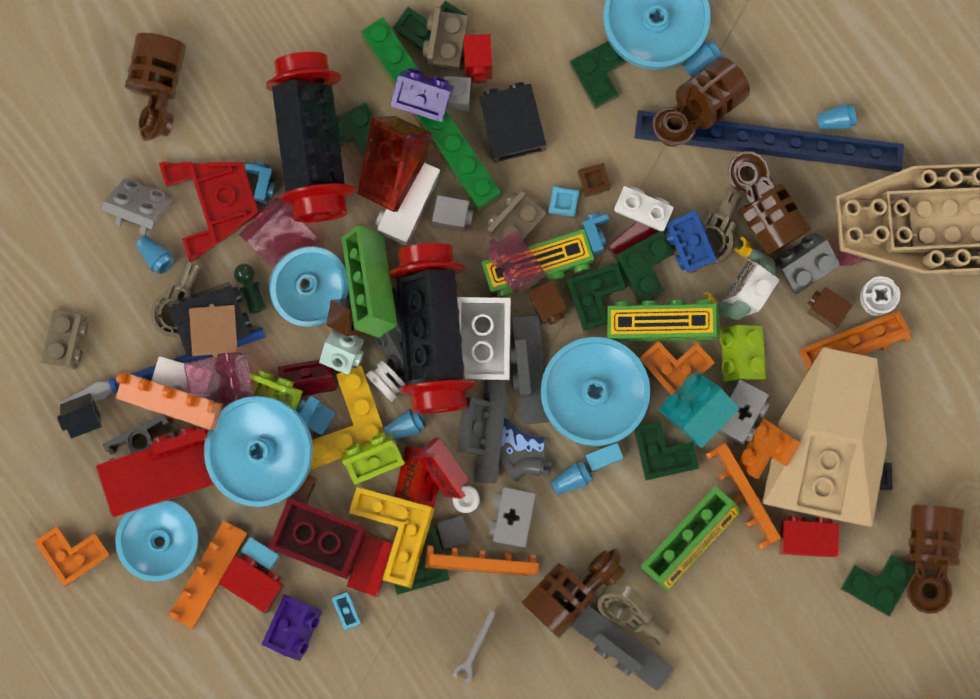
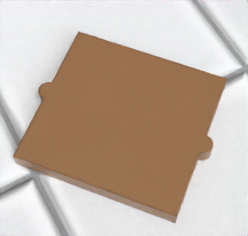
(213, 330)

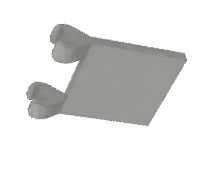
(467, 665)

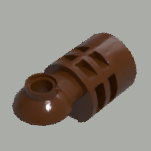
(155, 75)
(702, 102)
(771, 209)
(933, 548)
(575, 593)

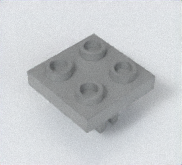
(137, 204)

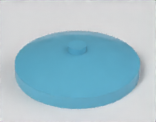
(656, 31)
(595, 391)
(259, 451)

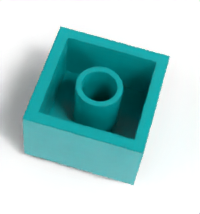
(698, 409)

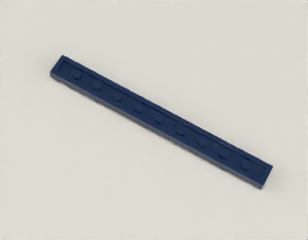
(787, 144)

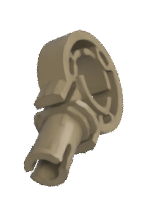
(723, 214)
(185, 284)
(635, 617)

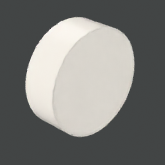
(469, 502)

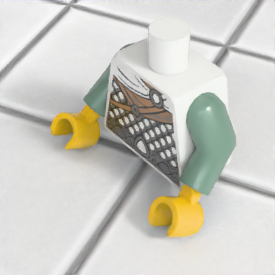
(751, 285)

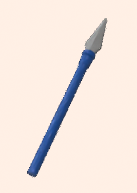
(101, 389)

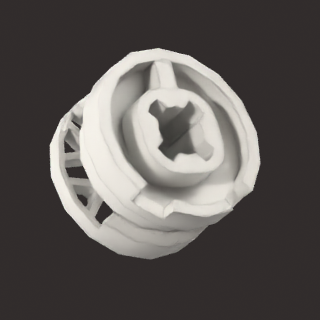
(879, 296)
(383, 382)

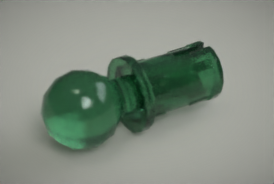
(245, 275)

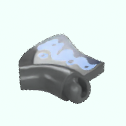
(522, 452)

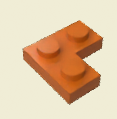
(673, 372)
(767, 443)
(68, 561)

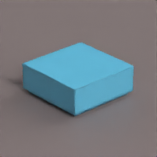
(563, 202)

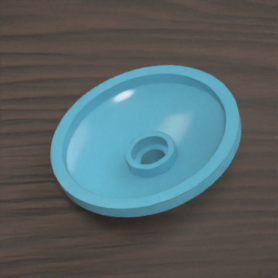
(325, 282)
(138, 537)

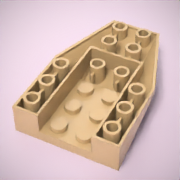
(916, 220)
(841, 438)

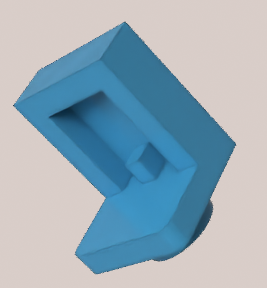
(265, 187)
(315, 415)

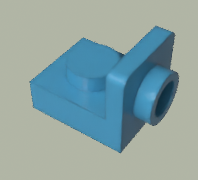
(595, 237)

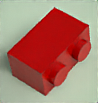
(478, 57)
(809, 538)
(252, 584)

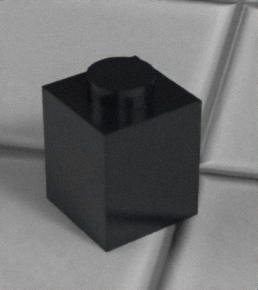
(79, 416)

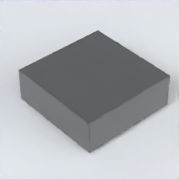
(453, 532)

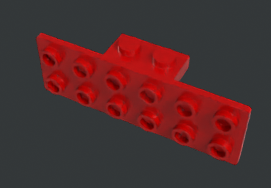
(157, 473)

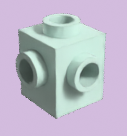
(342, 352)

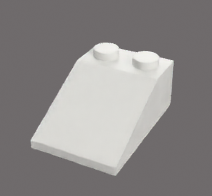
(485, 337)

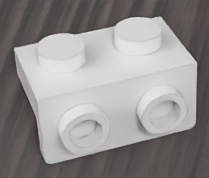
(644, 209)

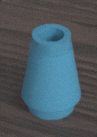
(705, 55)
(838, 117)
(155, 255)
(406, 425)
(572, 478)

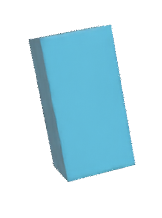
(604, 457)
(260, 553)
(346, 611)

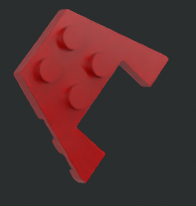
(223, 198)

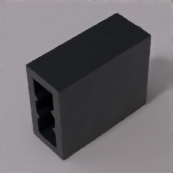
(512, 122)
(218, 296)

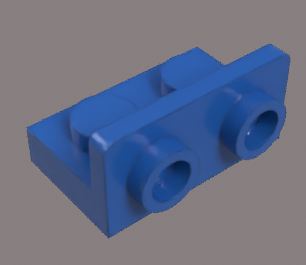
(691, 242)

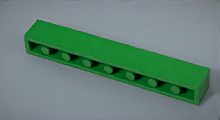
(445, 134)

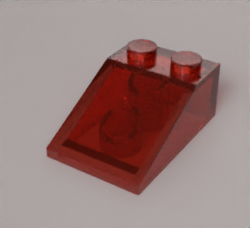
(392, 160)

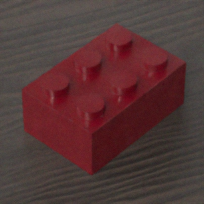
(317, 538)

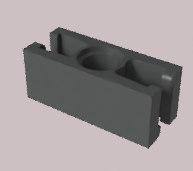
(130, 436)

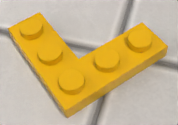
(363, 415)
(412, 523)

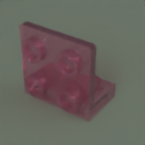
(276, 233)
(517, 262)
(220, 378)

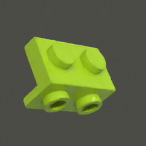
(743, 353)
(279, 389)
(372, 457)

